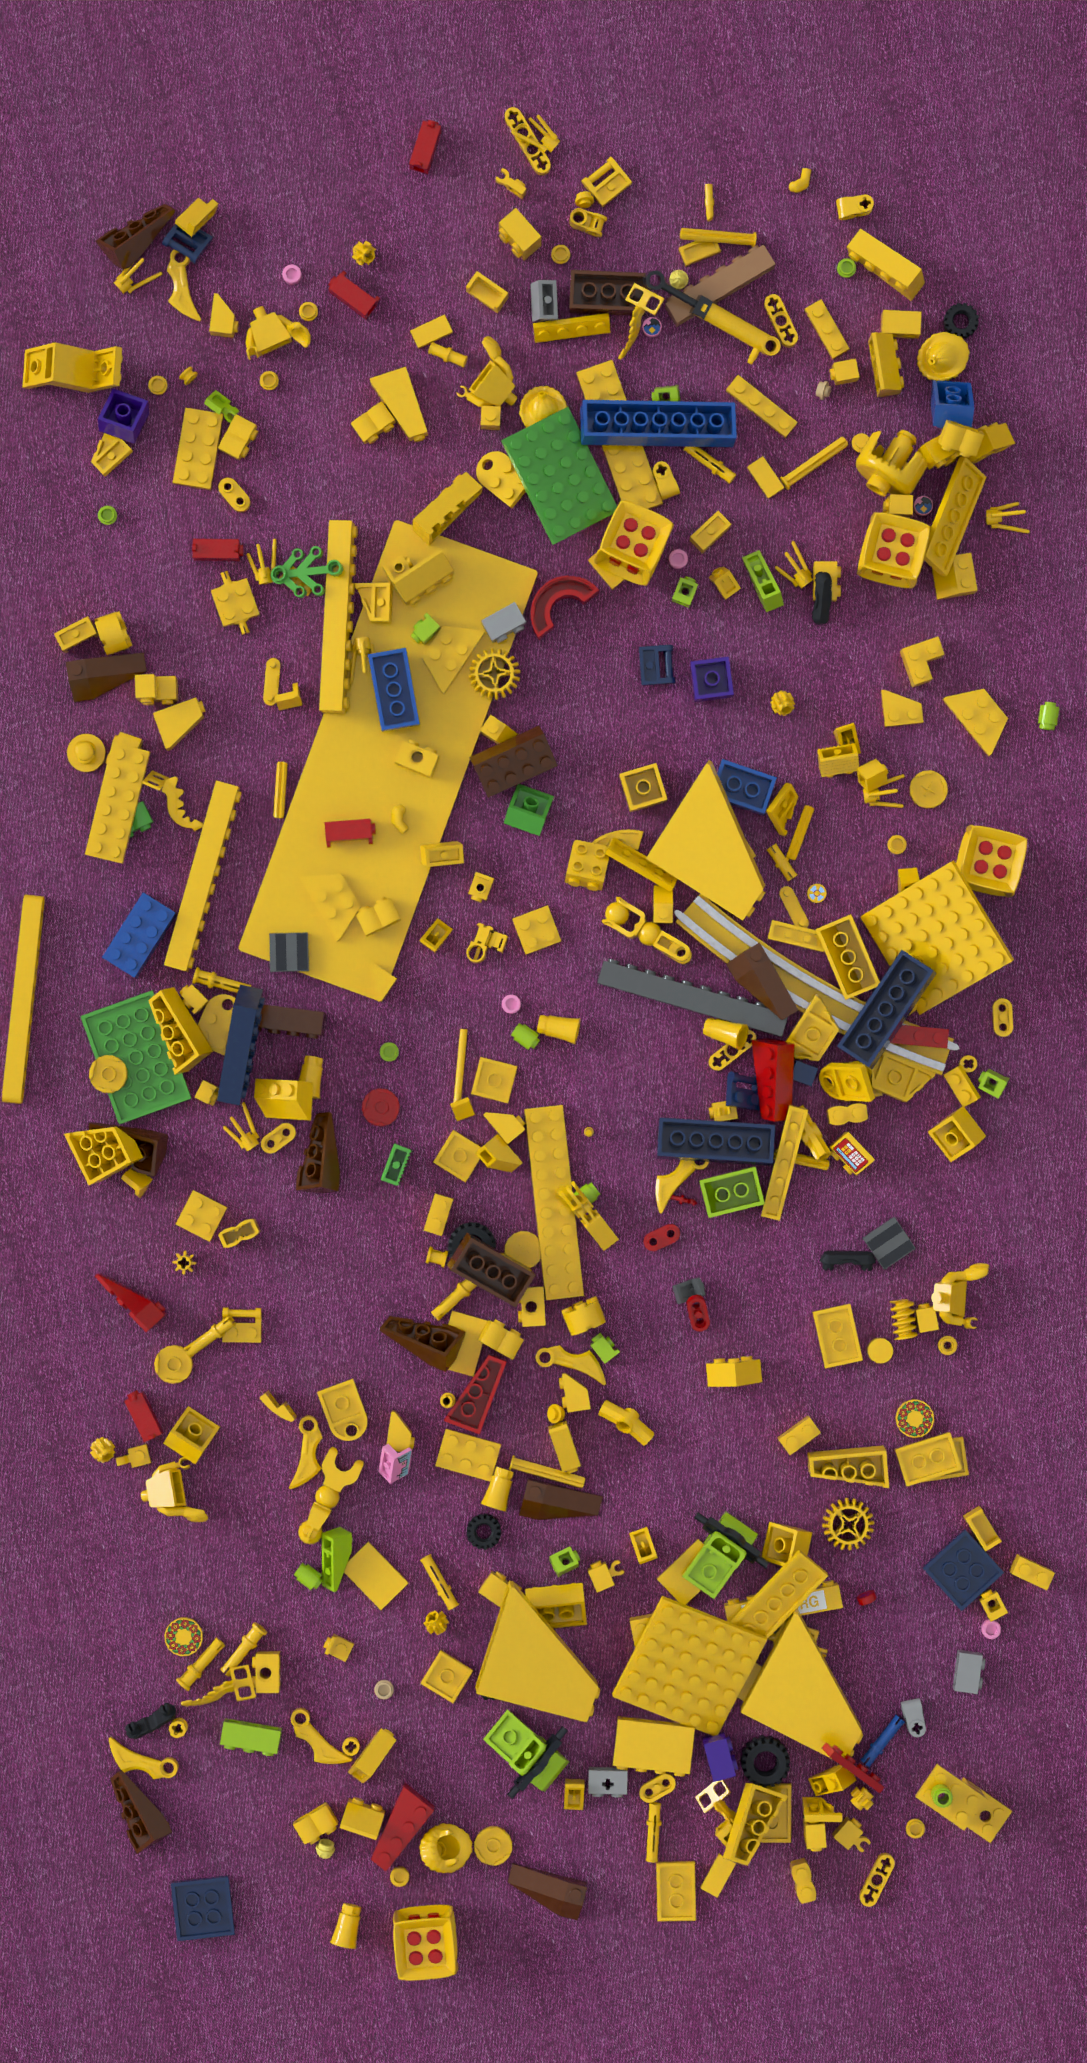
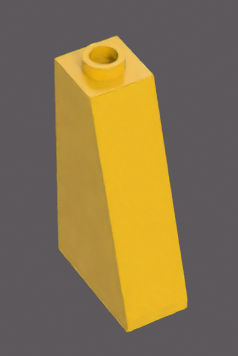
(399, 398)

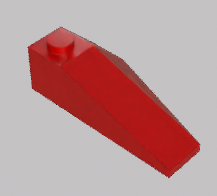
(142, 1309)

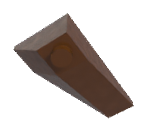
(129, 243)
(99, 675)
(759, 977)
(150, 1143)
(321, 1164)
(553, 1501)
(144, 1820)

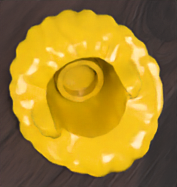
(943, 356)
(540, 404)
(445, 1848)

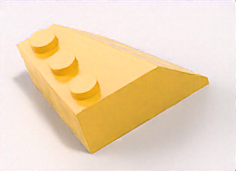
(102, 1152)

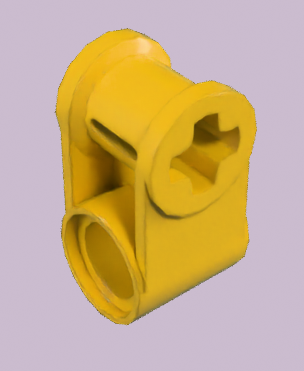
(851, 206)
(589, 222)
(665, 483)

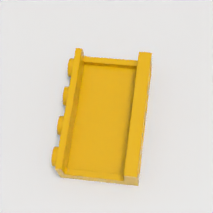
(653, 1746)

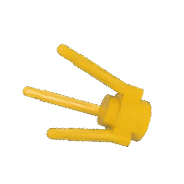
(549, 140)
(124, 282)
(994, 516)
(264, 574)
(802, 576)
(362, 646)
(872, 796)
(248, 1141)

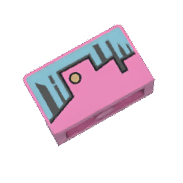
(394, 1464)

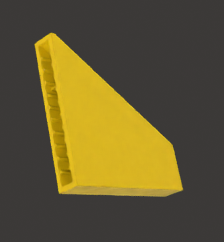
(709, 849)
(533, 1664)
(800, 1694)

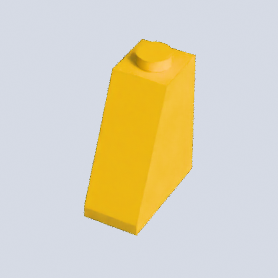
(178, 721)
(564, 1447)
(372, 1755)

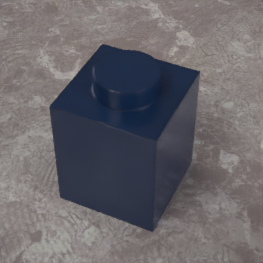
(804, 1073)

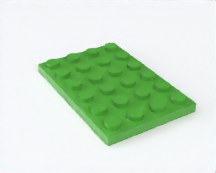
(560, 475)
(134, 1037)

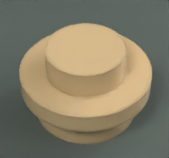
(823, 390)
(384, 1689)

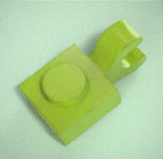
(221, 404)

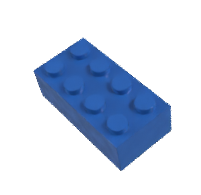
(393, 689)
(139, 935)

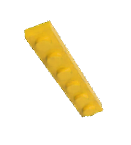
(784, 1162)

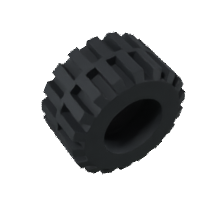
(474, 1229)
(769, 1777)

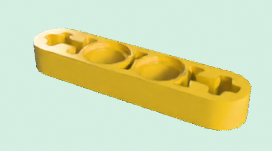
(523, 144)

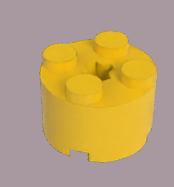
(113, 632)
(583, 1316)

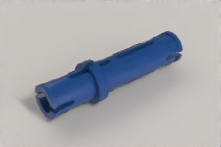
(882, 1741)

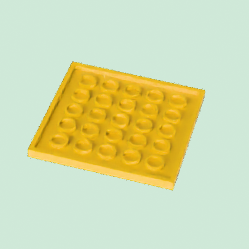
(943, 929)
(689, 1666)

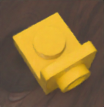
(724, 582)
(338, 1647)

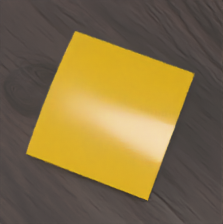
(283, 1410)

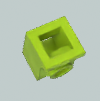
(673, 392)
(685, 583)
(425, 629)
(993, 1089)
(603, 1347)
(557, 1558)

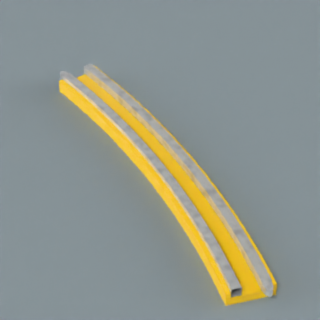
(729, 939)

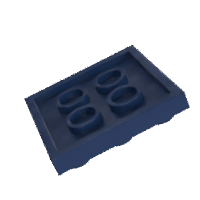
(963, 1570)
(203, 1908)

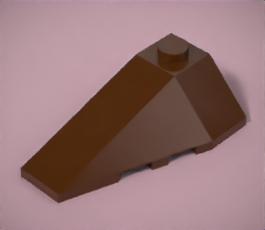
(429, 1342)
(555, 1892)

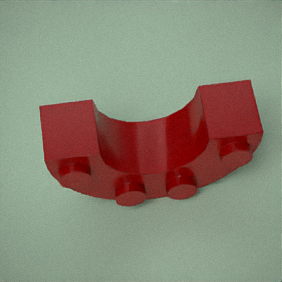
(554, 591)

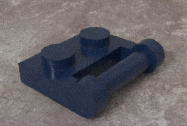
(199, 242)
(650, 665)
(742, 1097)

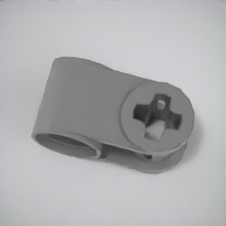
(913, 1714)

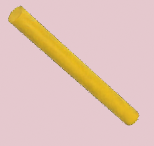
(460, 1065)

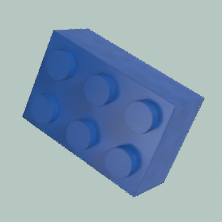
(951, 402)
(746, 786)

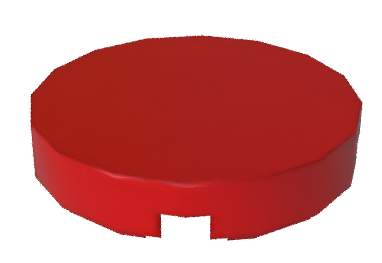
(380, 1107)

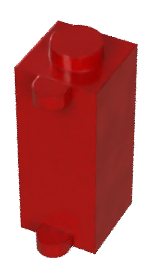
(425, 146)
(352, 295)
(217, 549)
(349, 831)
(143, 1415)

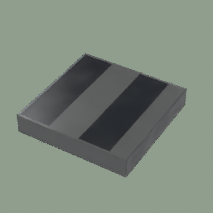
(289, 952)
(889, 1243)

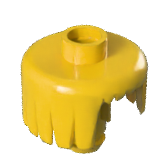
(891, 471)

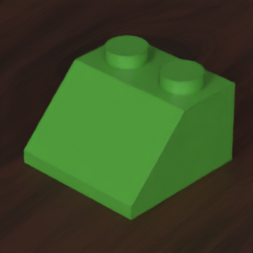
(528, 809)

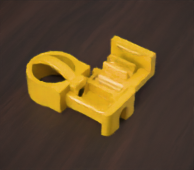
(486, 938)

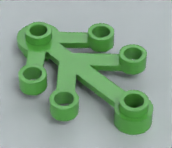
(304, 572)

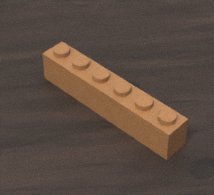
(723, 283)

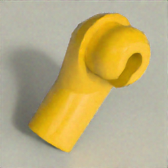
(802, 183)
(396, 818)

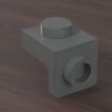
(687, 1289)

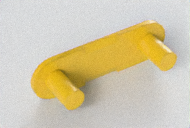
(271, 681)
(793, 907)

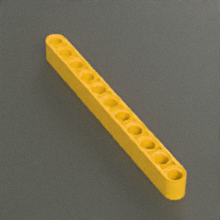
(23, 999)

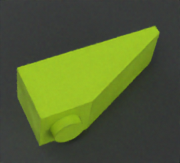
(763, 581)
(335, 1556)

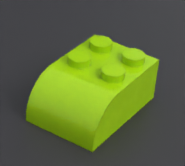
(731, 1192)

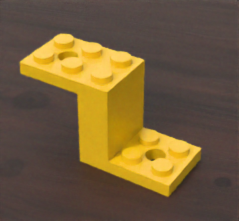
(72, 367)
(966, 1804)

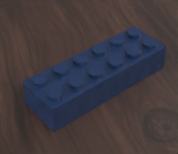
(886, 1009)
(241, 1045)
(715, 1141)

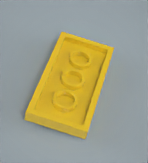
(198, 448)

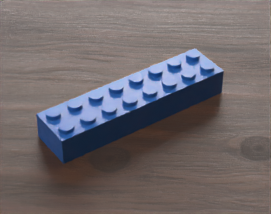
(658, 423)

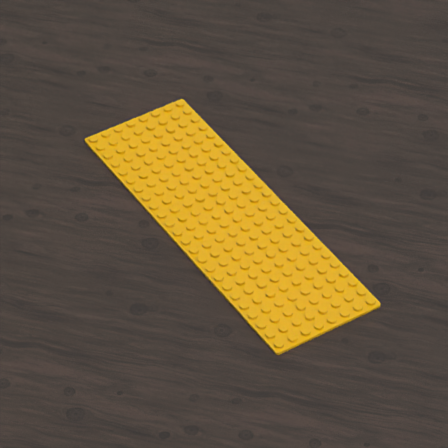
(356, 776)

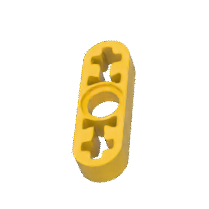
(769, 309)
(723, 1063)
(865, 1889)

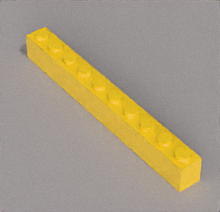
(337, 618)
(202, 876)

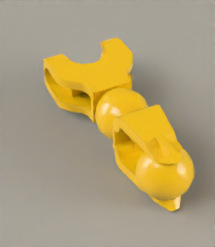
(647, 932)
(327, 1496)

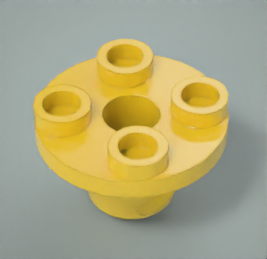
(86, 752)

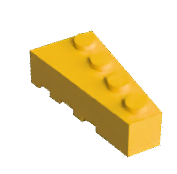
(446, 507)
(179, 1031)
(851, 1465)
(752, 1821)

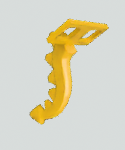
(637, 314)
(168, 787)
(227, 1686)
(720, 1806)

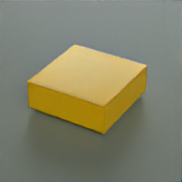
(462, 1109)

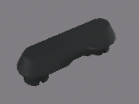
(823, 598)
(861, 1258)
(149, 1724)

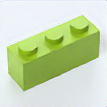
(250, 1737)

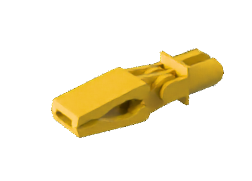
(593, 1221)

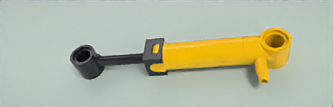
(719, 317)

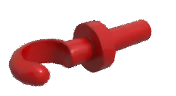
(683, 1200)

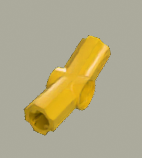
(813, 1139)
(626, 1421)

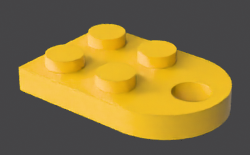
(501, 478)
(216, 1023)
(848, 1082)
(343, 1408)

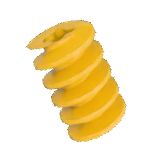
(903, 1319)

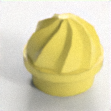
(678, 279)
(325, 1848)

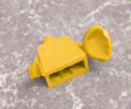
(273, 332)
(494, 382)
(950, 1294)
(167, 1492)

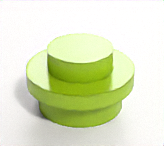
(846, 268)
(107, 515)
(389, 1051)

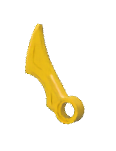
(181, 295)
(669, 1183)
(582, 1362)
(308, 1464)
(322, 1749)
(129, 1760)

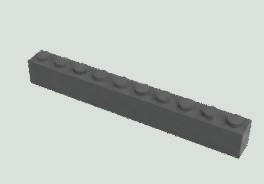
(689, 997)

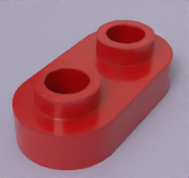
(661, 1236)
(698, 1311)

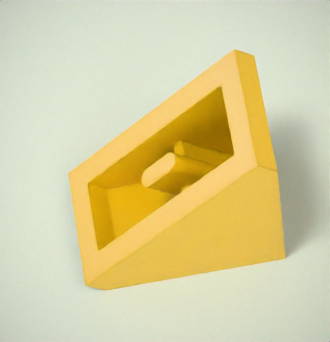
(846, 735)
(436, 935)
(383, 981)
(643, 1545)
(574, 1794)

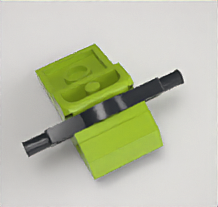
(722, 1553)
(527, 1752)

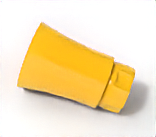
(559, 1027)
(726, 1032)
(312, 1072)
(498, 1489)
(347, 1926)

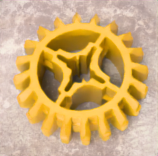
(485, 674)
(841, 1530)

